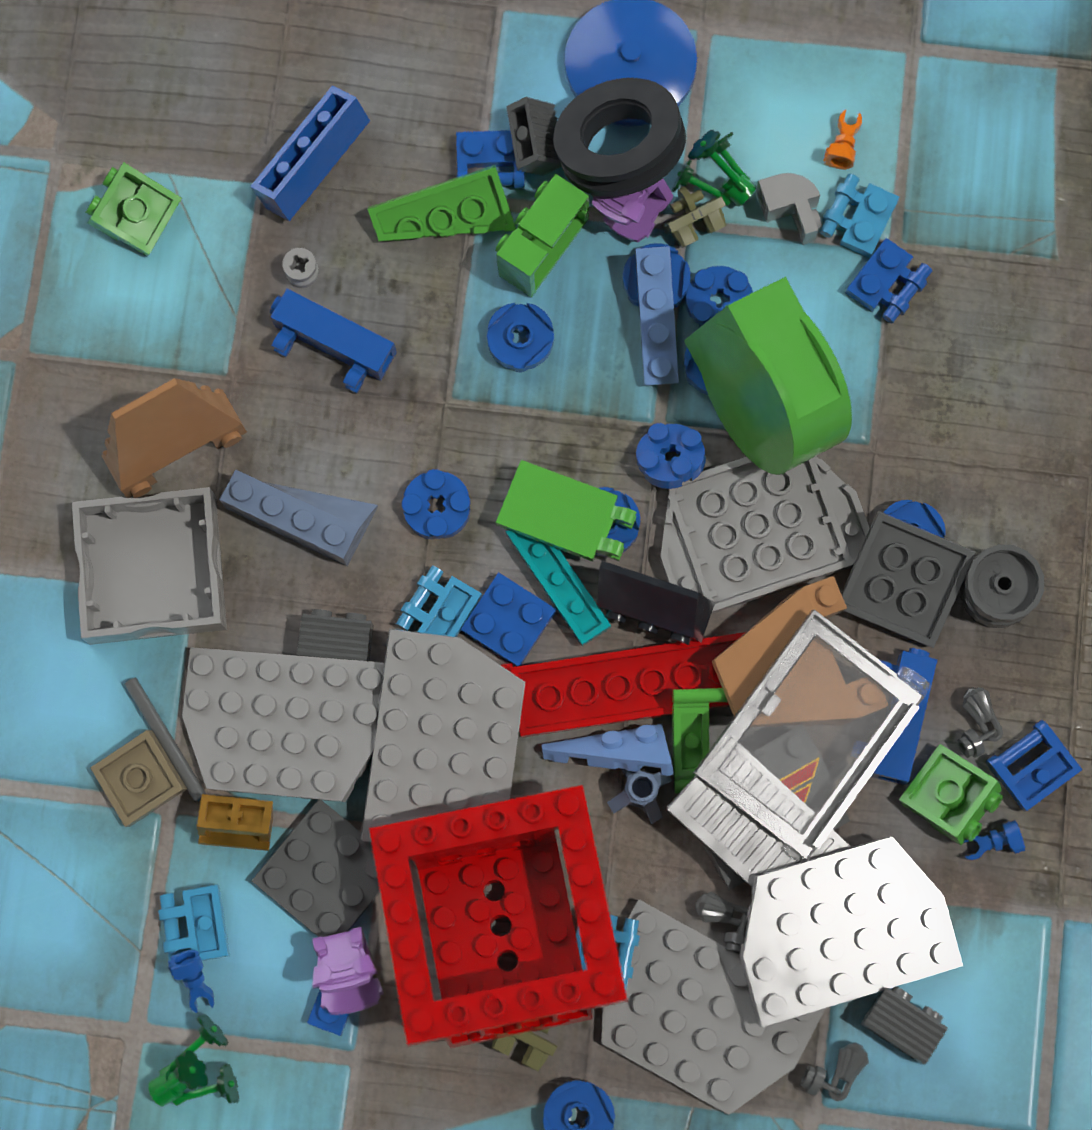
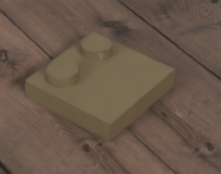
(138, 778)

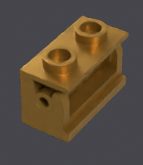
(235, 822)

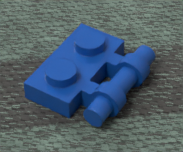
(881, 273)

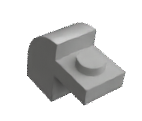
(794, 196)

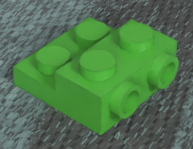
(132, 208)
(952, 795)

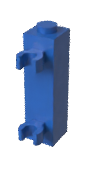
(333, 335)
(899, 760)

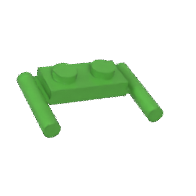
(691, 731)

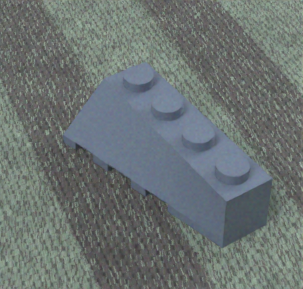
(309, 518)

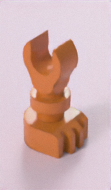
(841, 153)

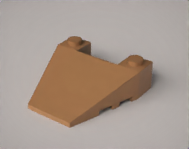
(164, 429)
(753, 653)

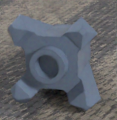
(641, 792)

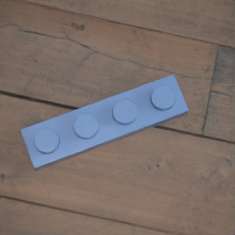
(656, 315)

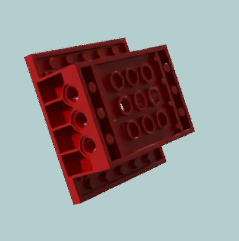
(456, 861)

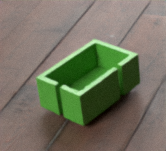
(542, 234)

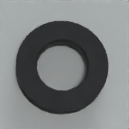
(627, 171)

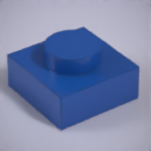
(322, 1019)

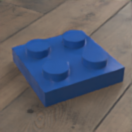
(508, 620)

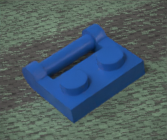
(487, 149)
(1041, 775)

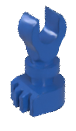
(1009, 836)
(188, 967)

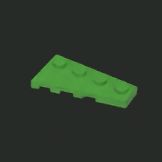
(456, 206)

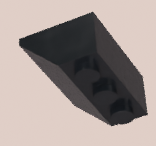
(653, 603)

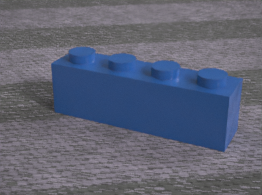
(310, 153)

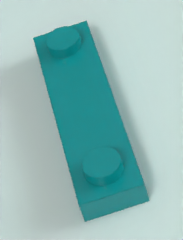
(562, 587)

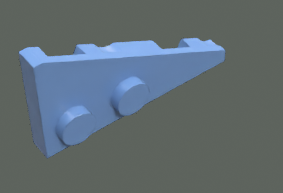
(616, 749)

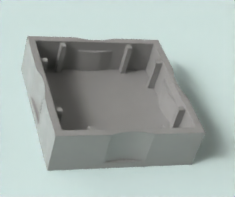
(149, 566)

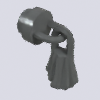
(979, 706)
(716, 909)
(850, 1063)

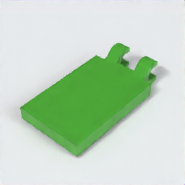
(563, 513)

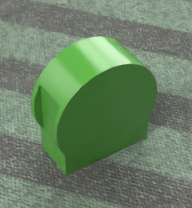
(773, 379)

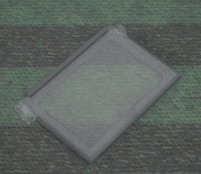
(811, 735)

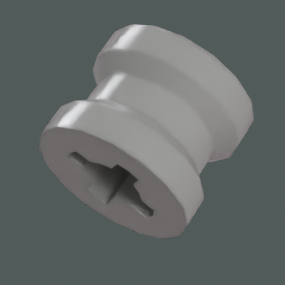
(303, 275)

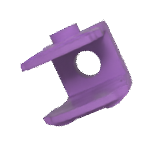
(634, 214)
(345, 973)

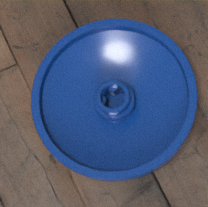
(631, 42)

